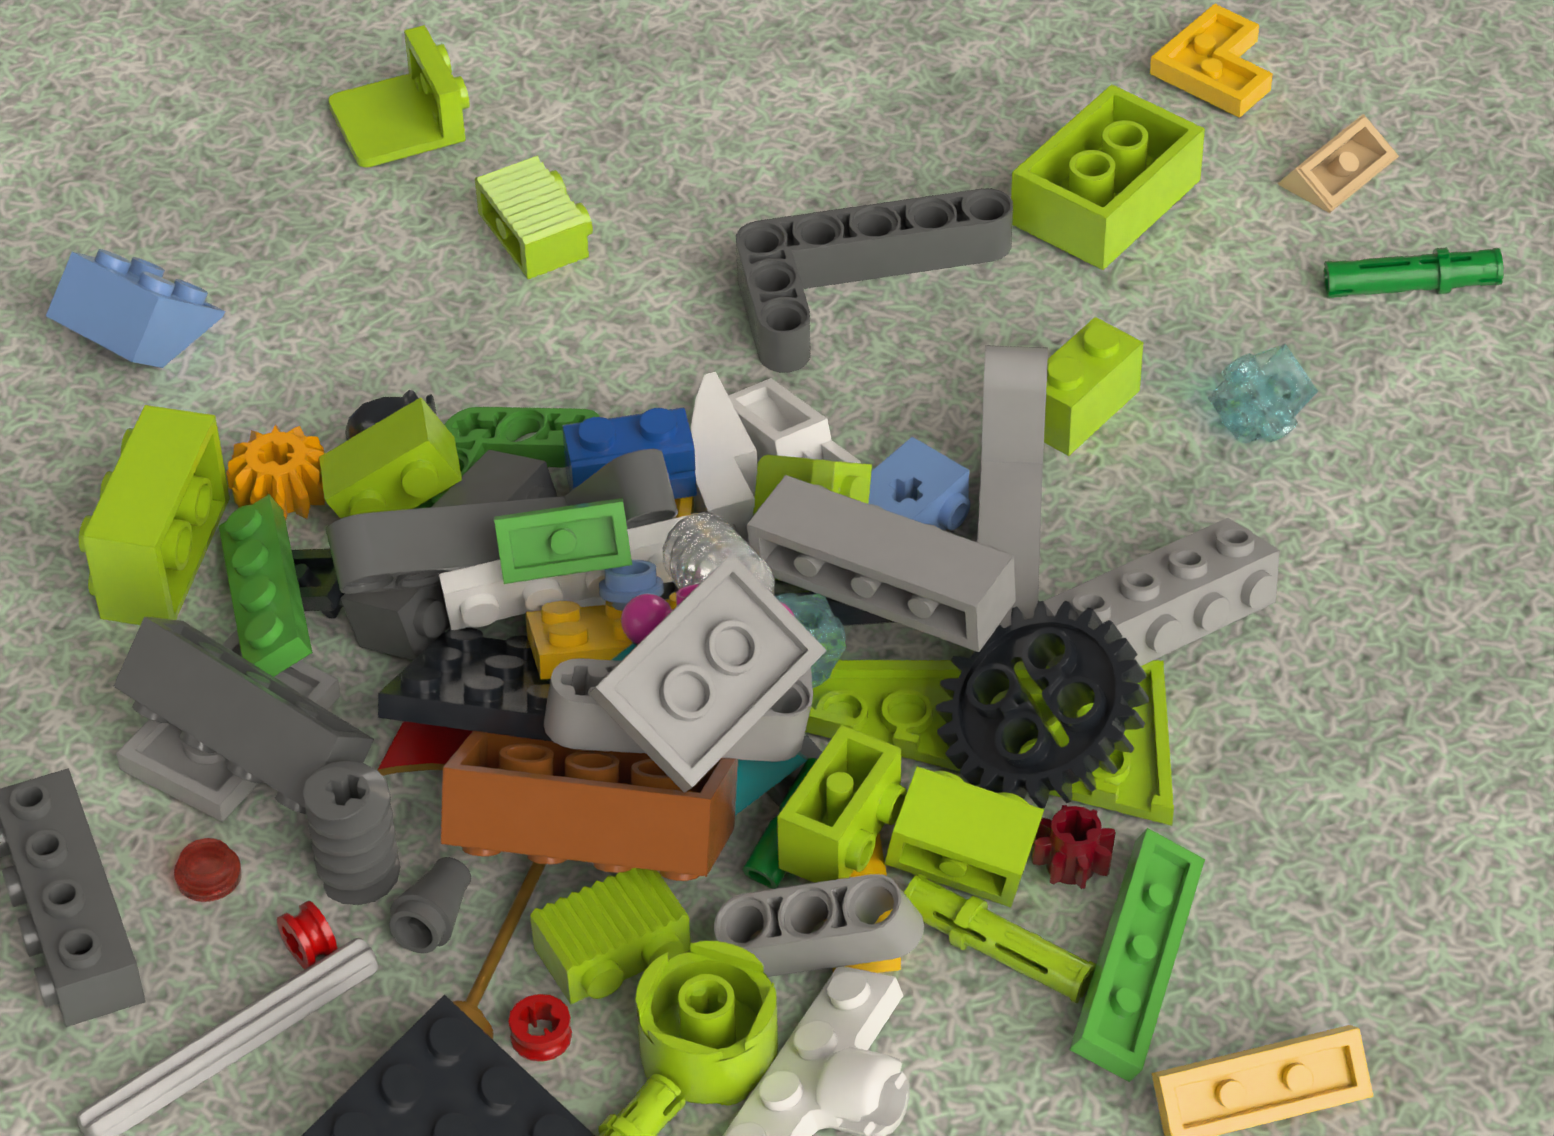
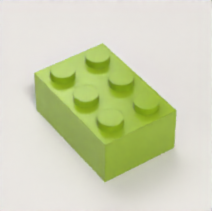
(1107, 176)
(155, 515)

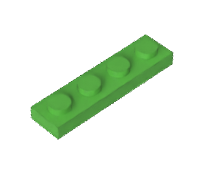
(264, 587)
(1137, 955)

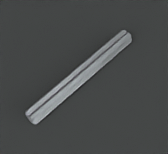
(228, 1041)

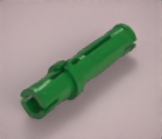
(1396, 274)

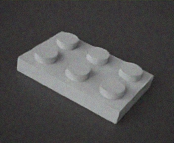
(707, 672)
(199, 777)

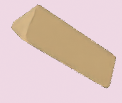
(1341, 166)

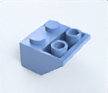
(131, 307)

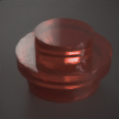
(207, 870)

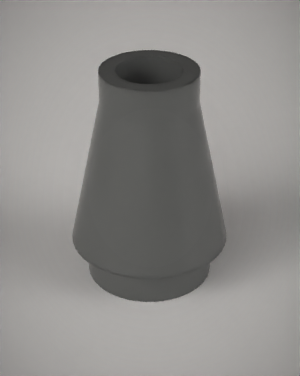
(429, 908)

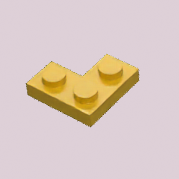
(1208, 61)

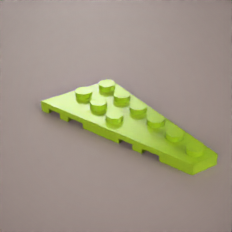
(899, 703)

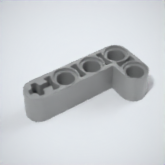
(581, 723)

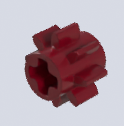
(1073, 846)

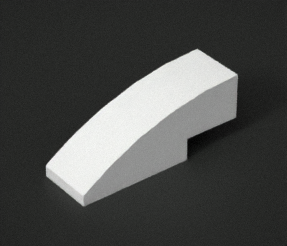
(785, 424)
(722, 457)

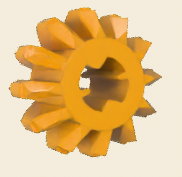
(280, 466)

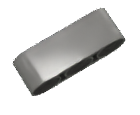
(845, 938)

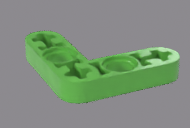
(498, 427)

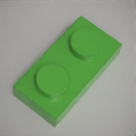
(563, 540)

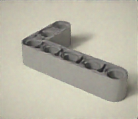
(1014, 463)

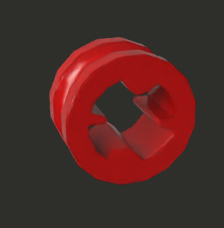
(307, 934)
(530, 1011)

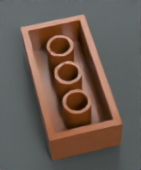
(584, 807)

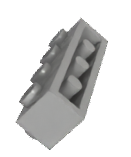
(884, 562)
(1181, 589)

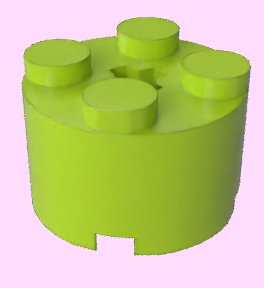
(708, 1021)

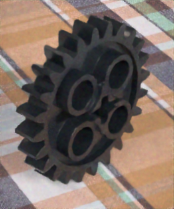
(1093, 669)

